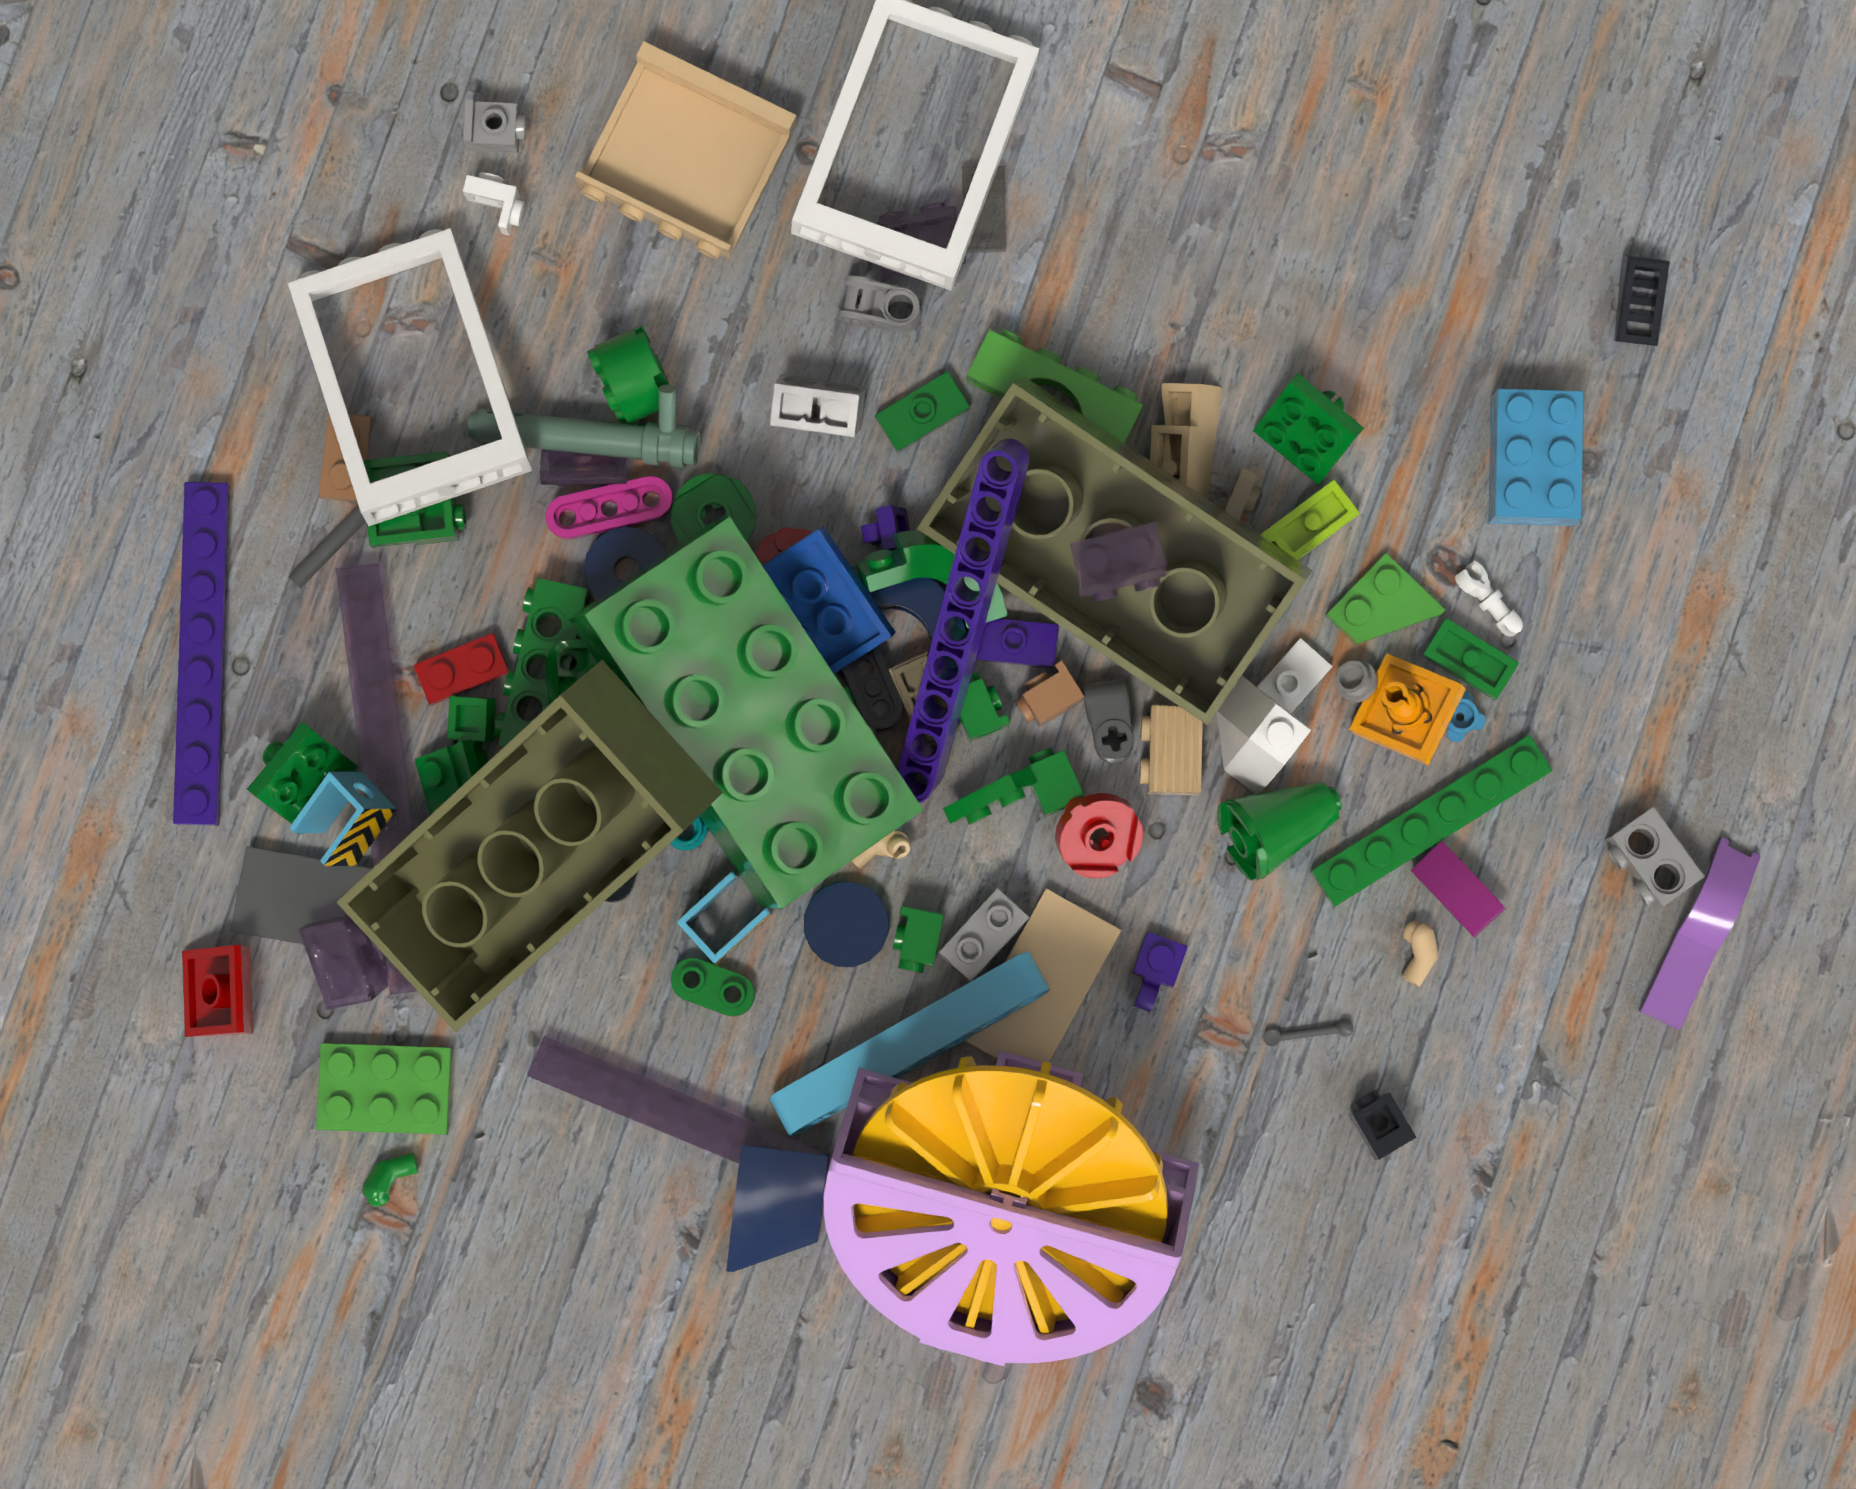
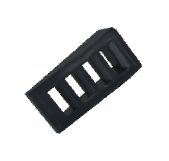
(1658, 286)

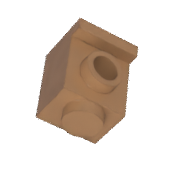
(1049, 696)

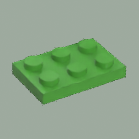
(384, 1088)

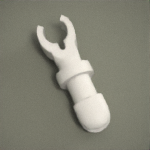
(1479, 586)

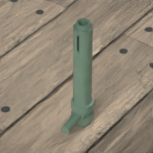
(647, 443)

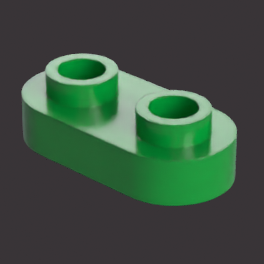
(712, 987)

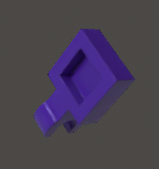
(1157, 964)

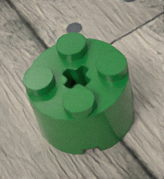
(629, 374)

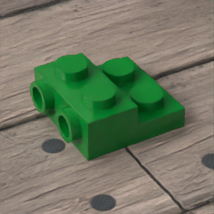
(424, 526)

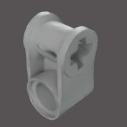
(876, 305)

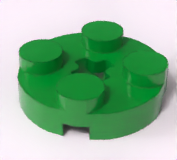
(719, 493)

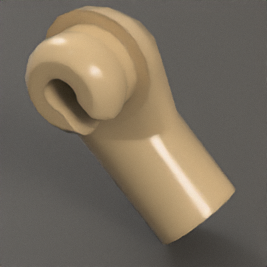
(893, 845)
(1424, 950)

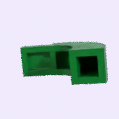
(918, 558)

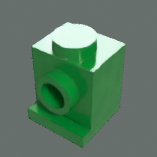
(979, 710)
(917, 939)

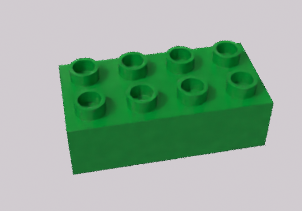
(756, 710)

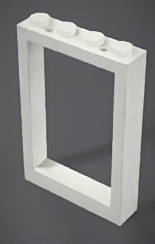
(880, 243)
(444, 477)

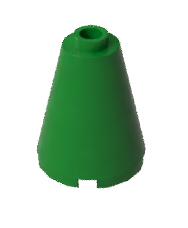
(1276, 825)

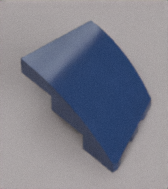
(775, 1204)

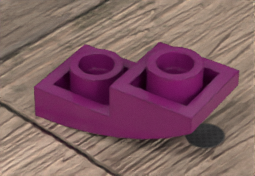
(1458, 889)

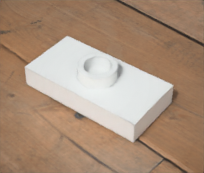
(1295, 676)

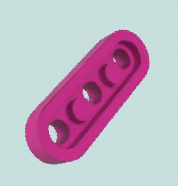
(588, 507)

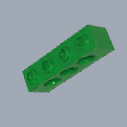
(544, 600)

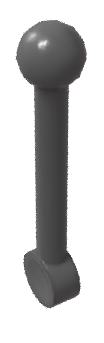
(1273, 1037)

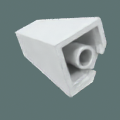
(1256, 735)

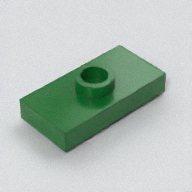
(922, 412)

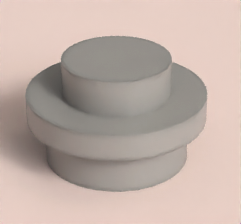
(1356, 680)

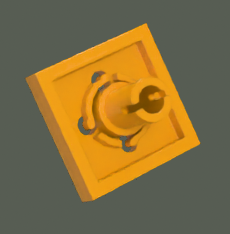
(1396, 690)

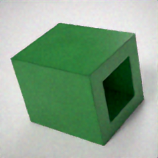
(1054, 779)

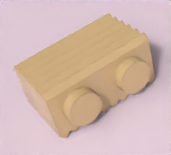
(1173, 751)

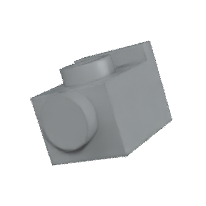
(481, 138)

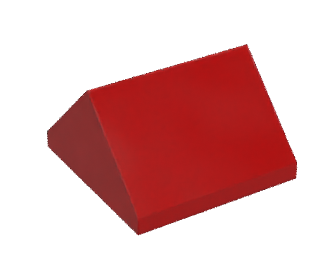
(217, 991)

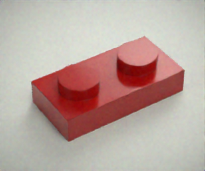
(461, 669)

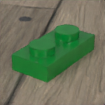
(1470, 659)
(1004, 790)

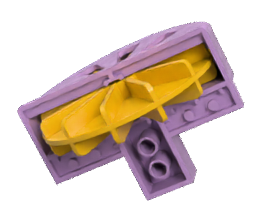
(1004, 1210)

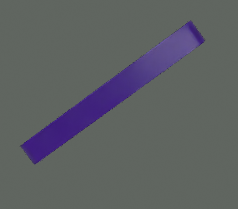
(968, 605)

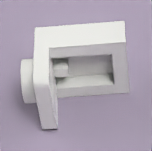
(490, 191)

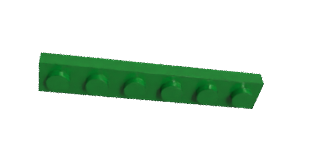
(1431, 821)

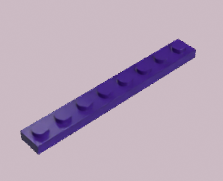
(201, 654)

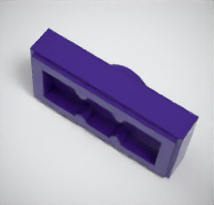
(1018, 643)

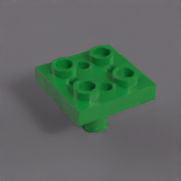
(1314, 423)
(296, 770)

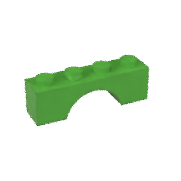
(1005, 360)

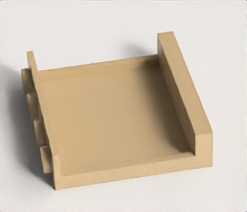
(687, 152)

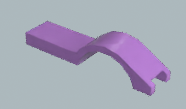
(1700, 935)

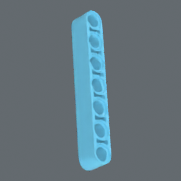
(912, 1041)

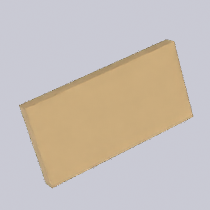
(1069, 952)

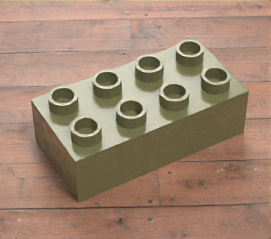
(1081, 482)
(530, 846)

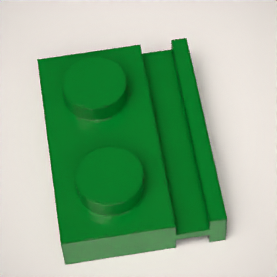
(446, 771)

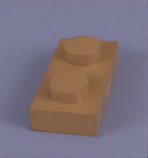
(335, 480)

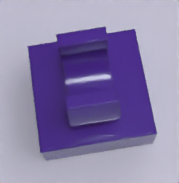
(890, 521)

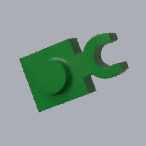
(472, 720)

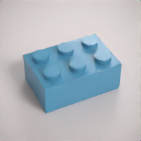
(1535, 457)

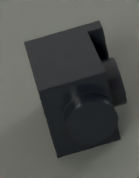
(1396, 1132)

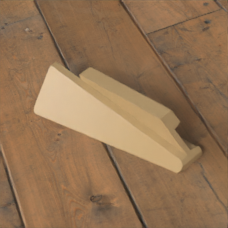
(1188, 438)

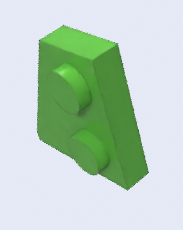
(1383, 603)

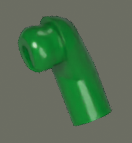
(383, 1174)

